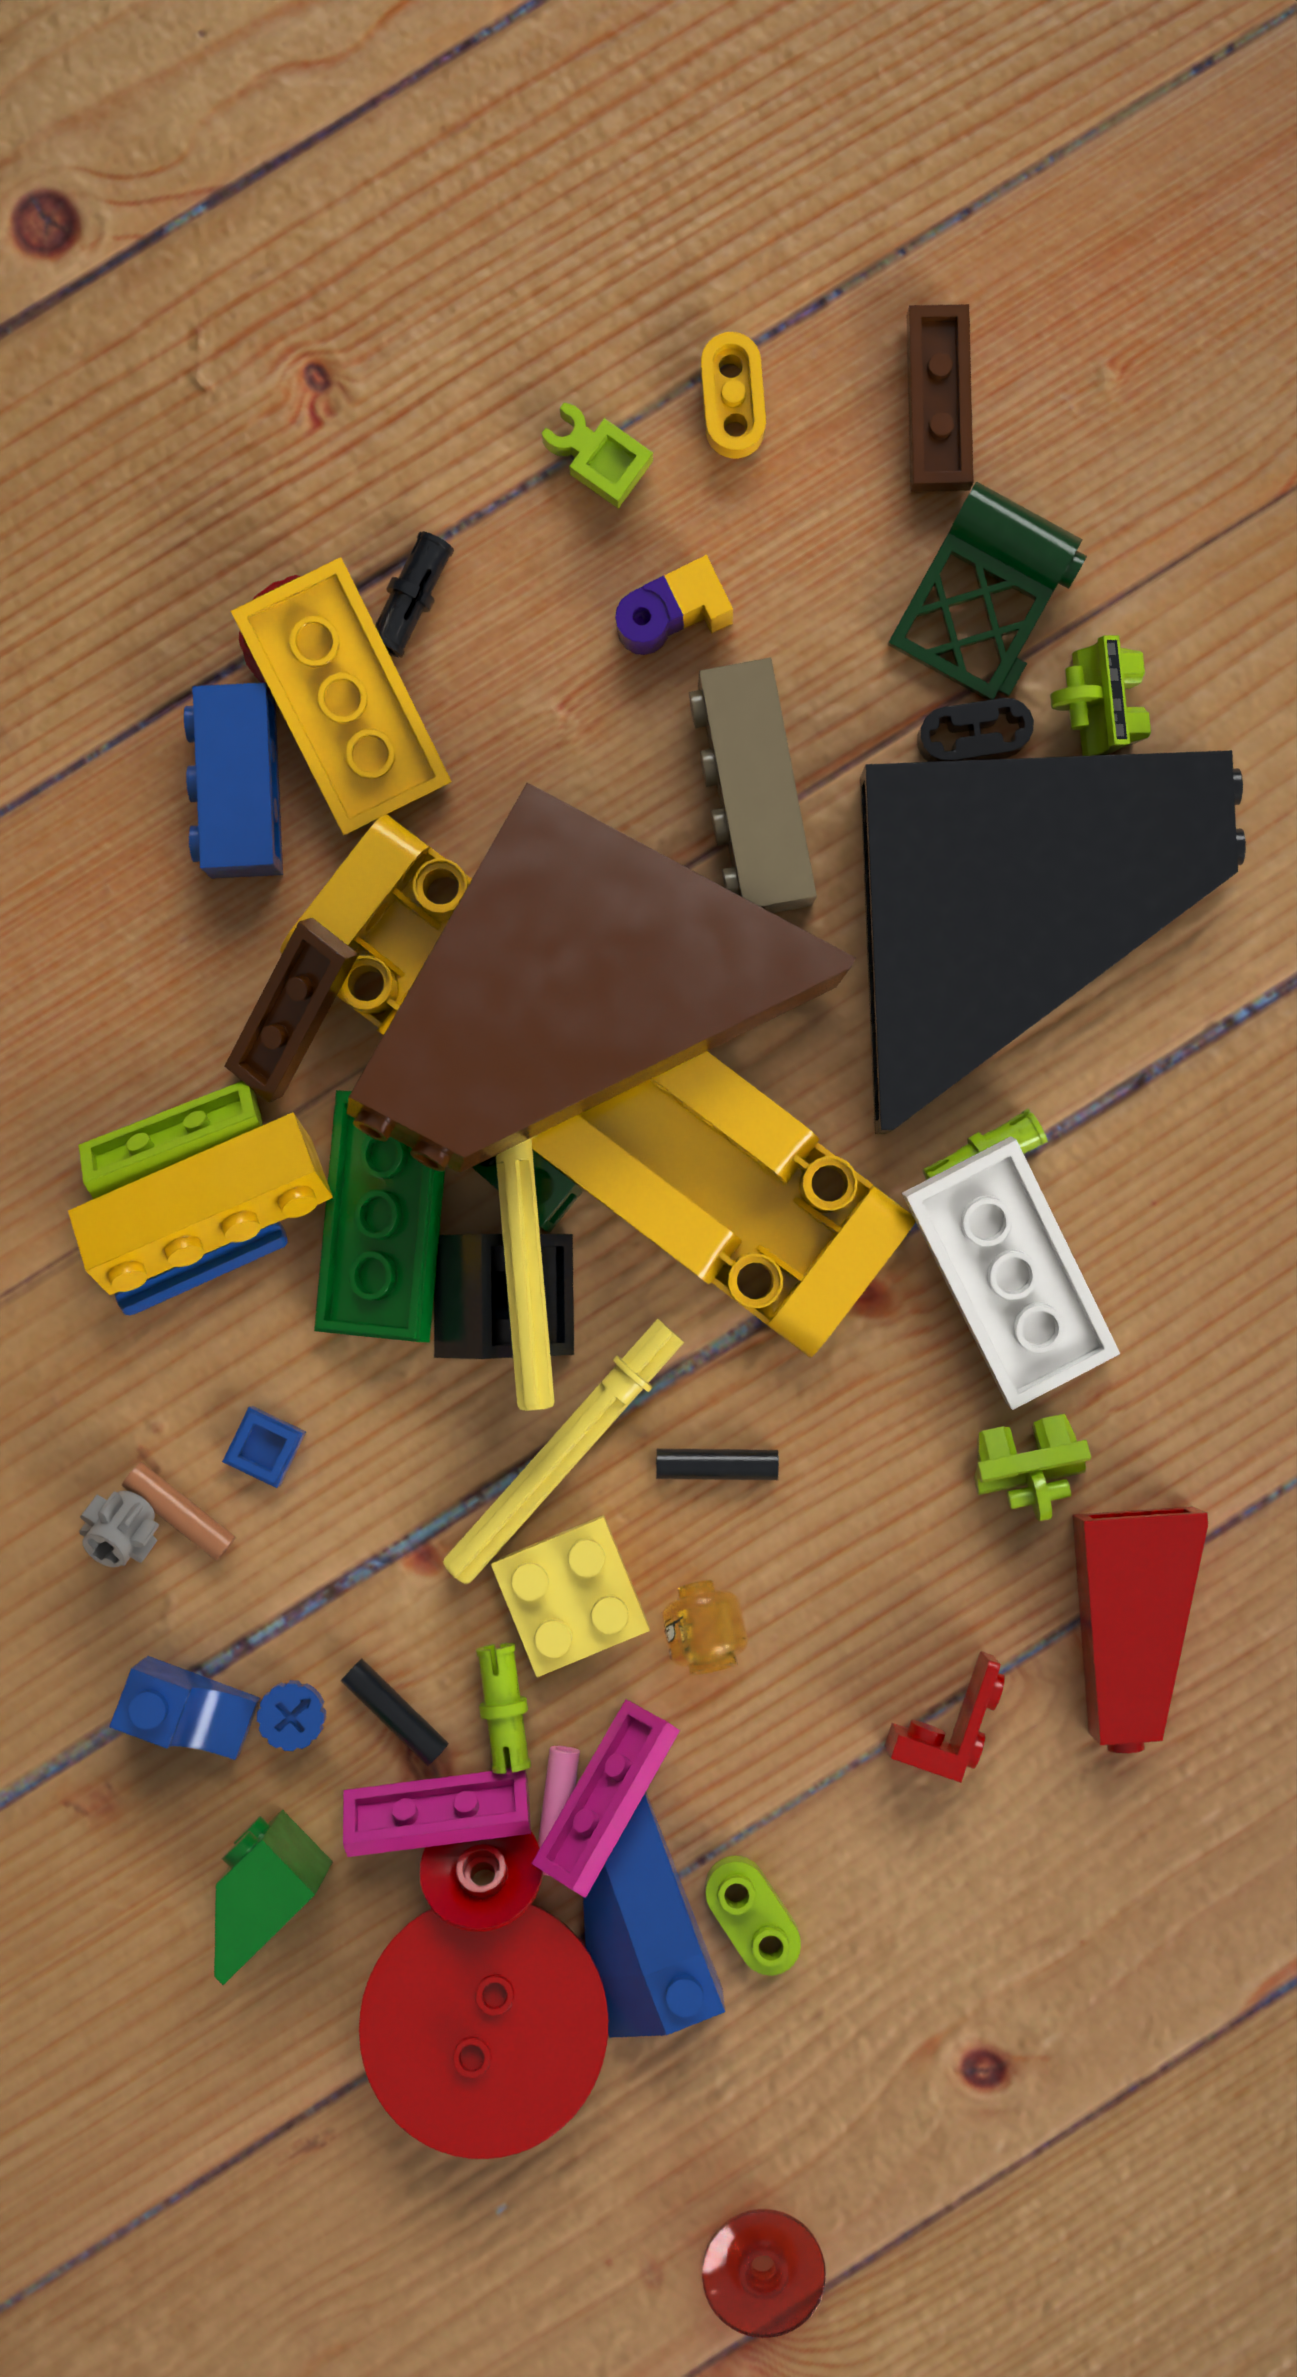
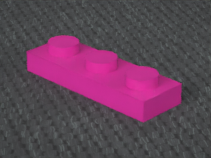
(605, 1798)
(435, 1812)

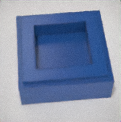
(264, 1446)

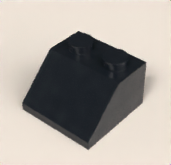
(473, 1296)

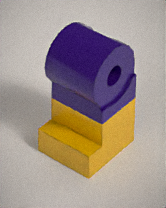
(671, 605)

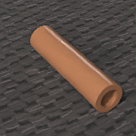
(179, 1511)

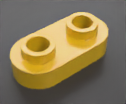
(734, 398)

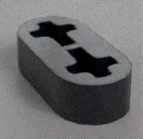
(972, 718)

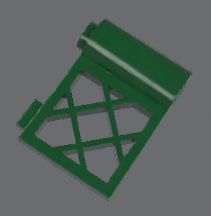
(1018, 552)

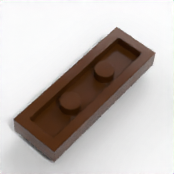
(939, 398)
(291, 1009)

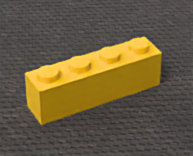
(200, 1205)

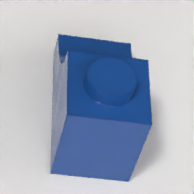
(183, 1709)

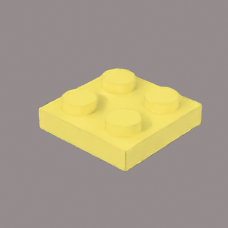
(570, 1596)

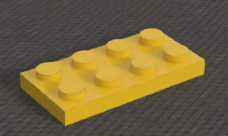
(341, 696)

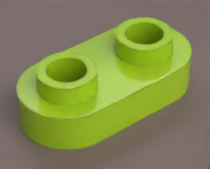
(753, 1917)

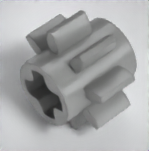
(118, 1528)

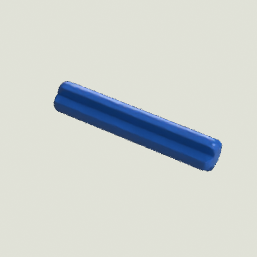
(207, 1268)

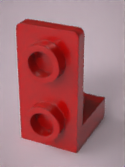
(924, 1744)

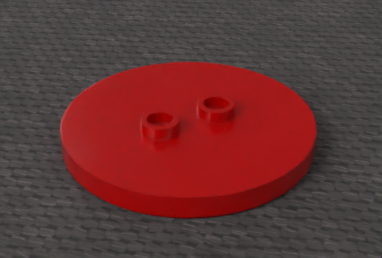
(484, 2033)

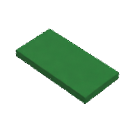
(377, 1237)

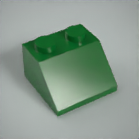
(267, 1882)

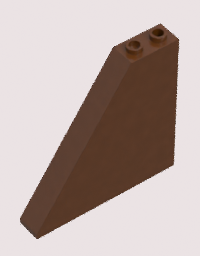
(571, 982)

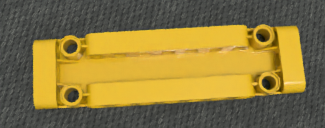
(681, 1157)

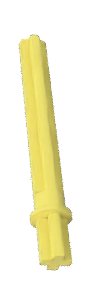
(525, 1277)
(563, 1451)

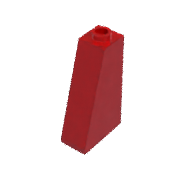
(1134, 1613)

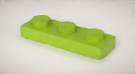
(167, 1138)

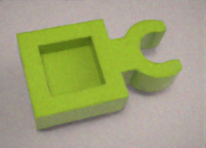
(604, 459)

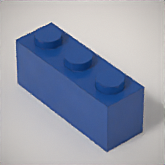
(234, 780)

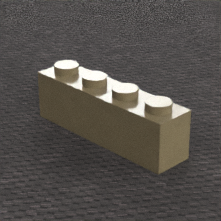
(754, 785)

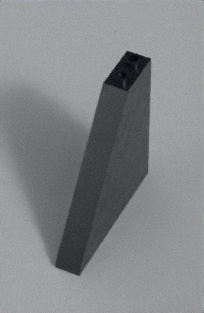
(1017, 889)

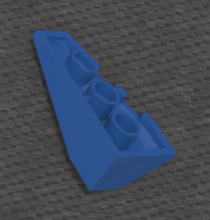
(648, 1938)

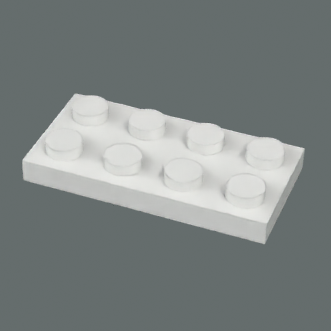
(1011, 1272)

